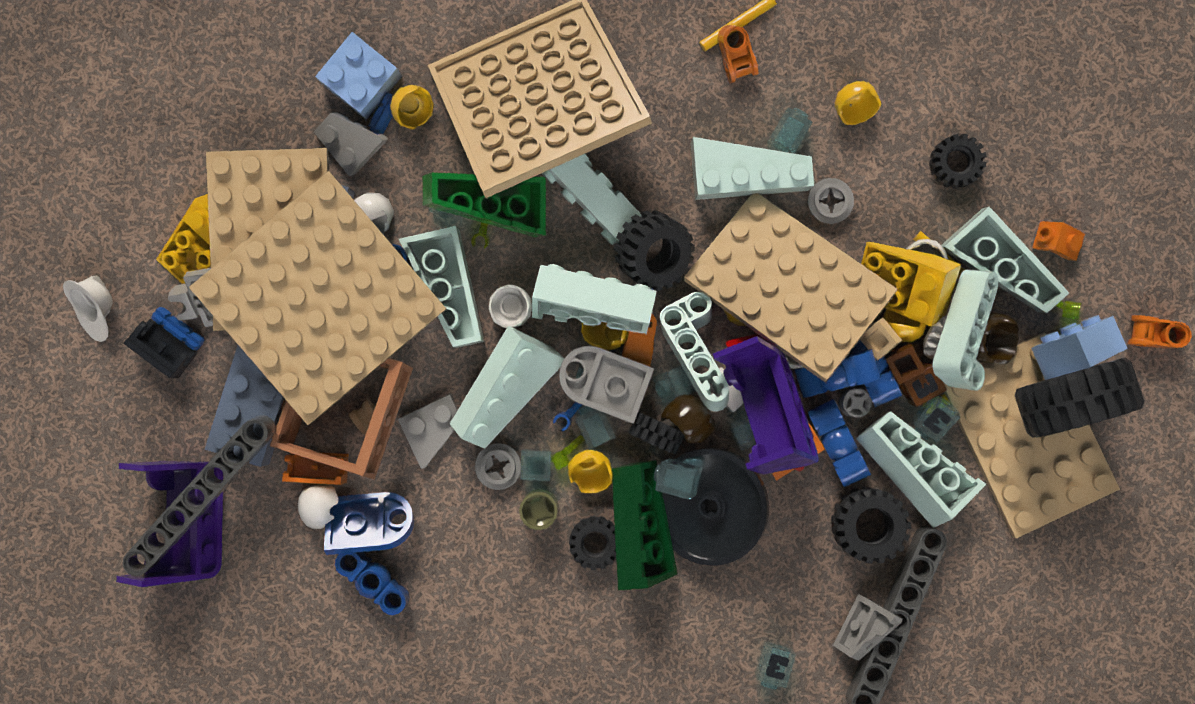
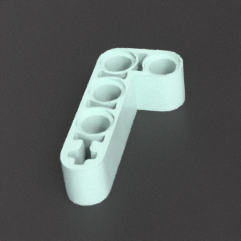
(964, 329)
(699, 354)

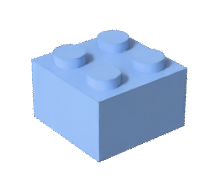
(359, 75)
(1078, 346)

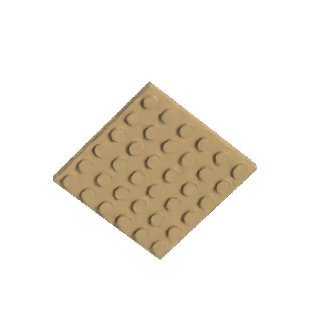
(537, 96)
(317, 298)

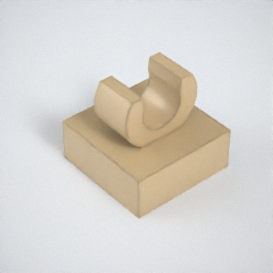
(880, 338)

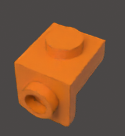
(1059, 239)

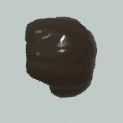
(999, 340)
(691, 417)

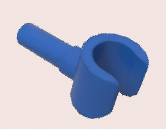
(568, 414)

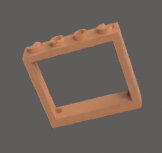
(377, 432)

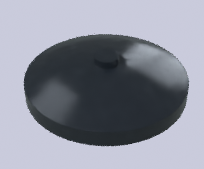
(724, 515)

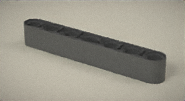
(189, 505)
(907, 608)

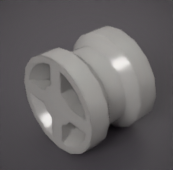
(859, 406)

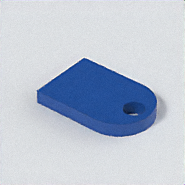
(365, 523)

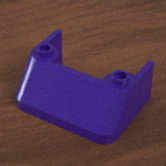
(771, 406)
(200, 549)

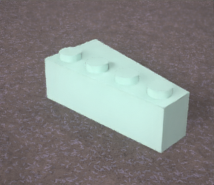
(743, 170)
(594, 194)
(991, 246)
(442, 265)
(592, 299)
(504, 386)
(919, 469)

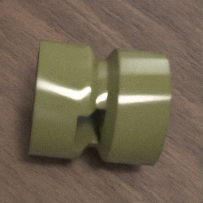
(539, 509)

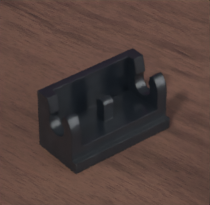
(160, 348)

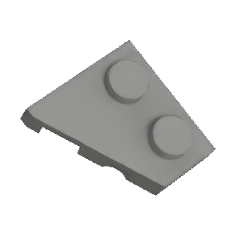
(348, 141)
(429, 428)
(865, 627)

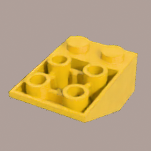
(190, 242)
(922, 280)

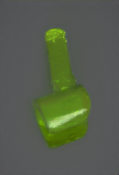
(482, 232)
(1070, 309)
(560, 458)

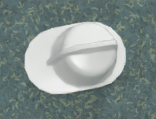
(91, 304)

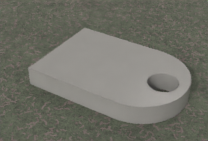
(608, 382)

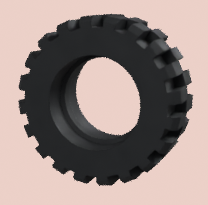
(1080, 398)

